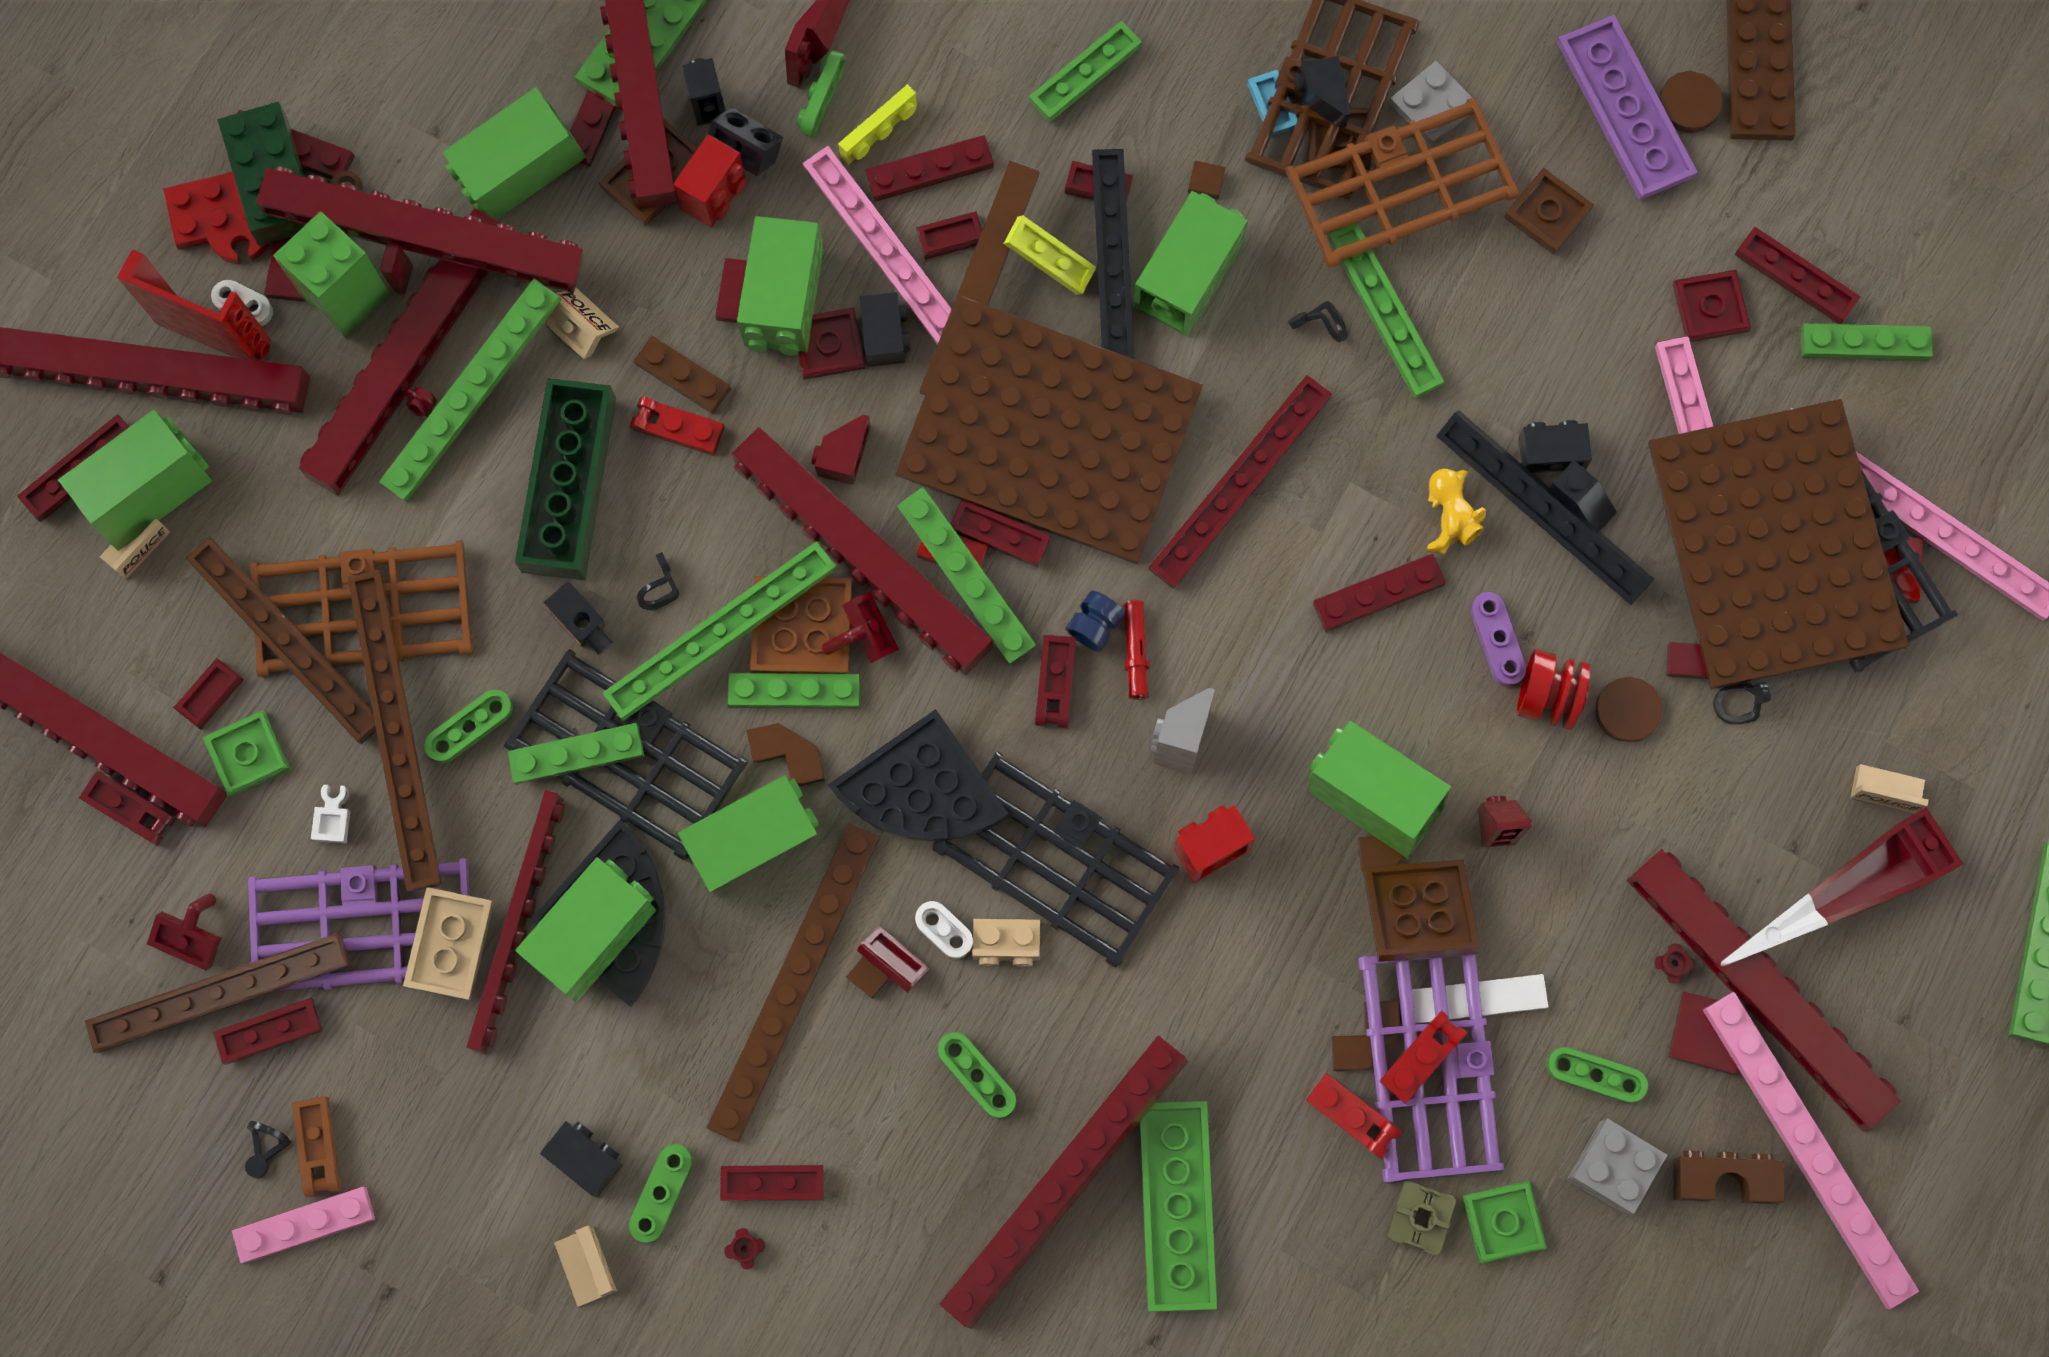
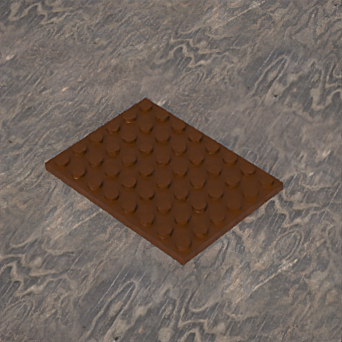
(1049, 430)
(1777, 544)

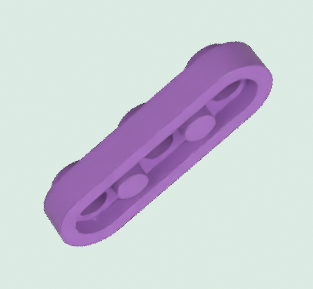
(1498, 653)

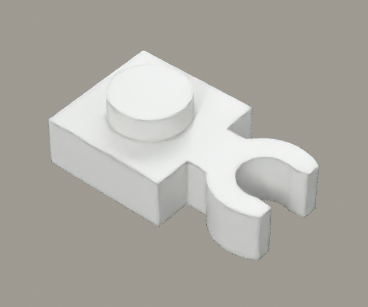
(331, 821)

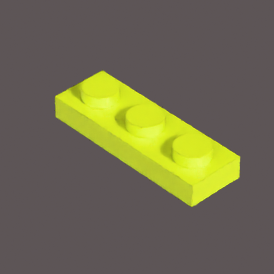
(878, 125)
(1050, 255)

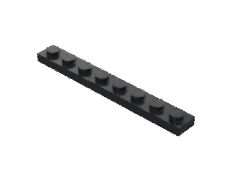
(1112, 251)
(1545, 507)

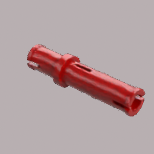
(1136, 650)

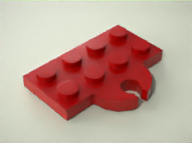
(211, 214)

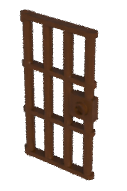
(1358, 67)

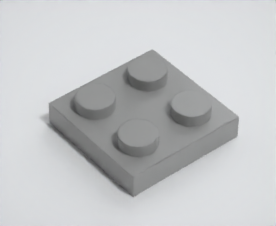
(1429, 95)

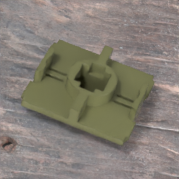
(1440, 1210)

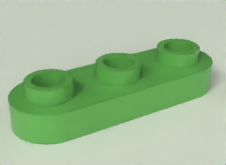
(821, 93)
(454, 732)
(969, 1061)
(1611, 1073)
(660, 1210)

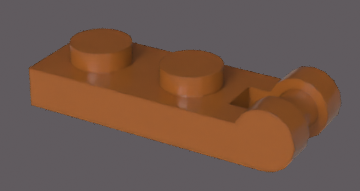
(316, 1145)

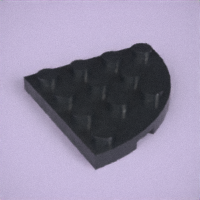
(921, 786)
(636, 962)

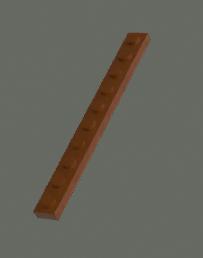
(394, 731)
(793, 983)

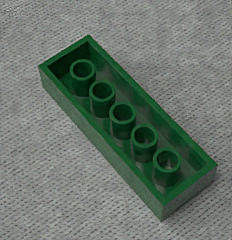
(565, 479)

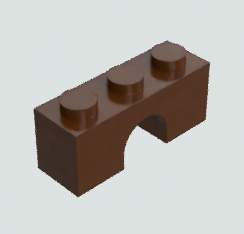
(1758, 1177)

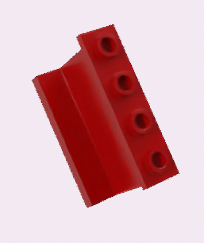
(230, 331)

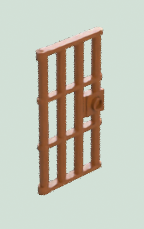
(1390, 160)
(360, 562)

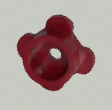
(420, 401)
(1684, 962)
(735, 1251)

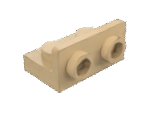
(1006, 941)

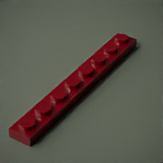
(1240, 482)
(512, 935)

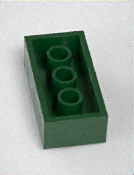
(252, 143)

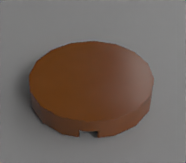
(1691, 101)
(1629, 709)

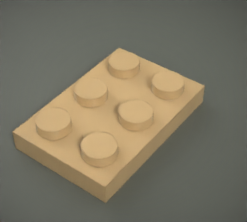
(448, 943)

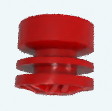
(1553, 689)

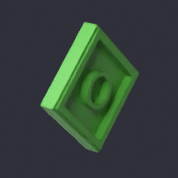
(246, 753)
(1504, 1222)

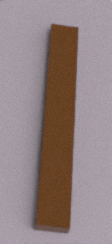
(990, 251)
(284, 639)
(217, 993)

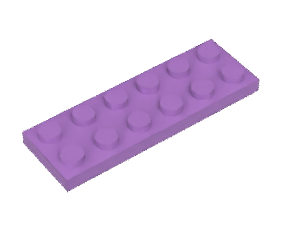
(1627, 107)

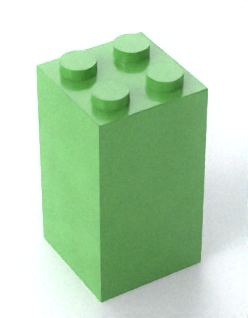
(513, 155)
(1190, 263)
(332, 274)
(780, 285)
(136, 479)
(1378, 788)
(748, 832)
(587, 928)

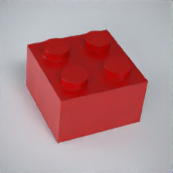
(710, 181)
(1213, 842)

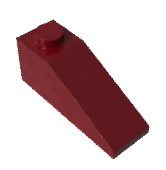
(1502, 822)

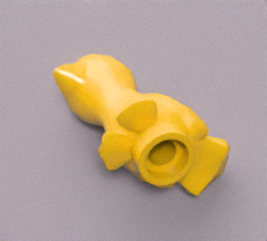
(1458, 516)

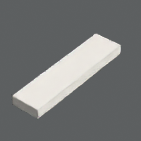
(1496, 997)

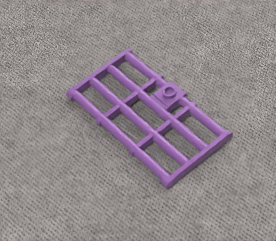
(358, 900)
(1462, 1062)

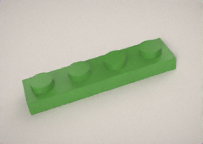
(1085, 71)
(1866, 342)
(794, 690)
(576, 753)

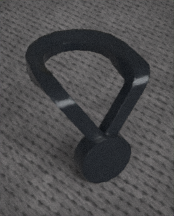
(1316, 313)
(666, 599)
(1761, 693)
(257, 1165)

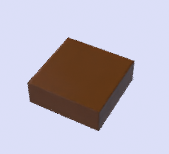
(1206, 179)
(867, 977)

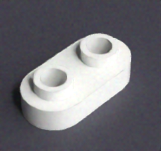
(249, 297)
(944, 930)

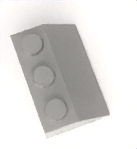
(1181, 732)

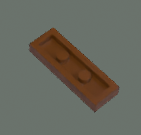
(682, 374)

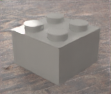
(1616, 1167)

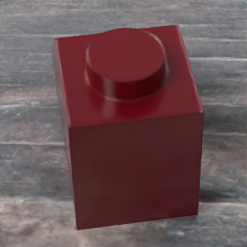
(842, 451)

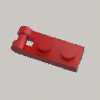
(678, 426)
(1421, 1058)
(1353, 1114)

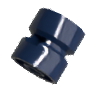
(1097, 617)

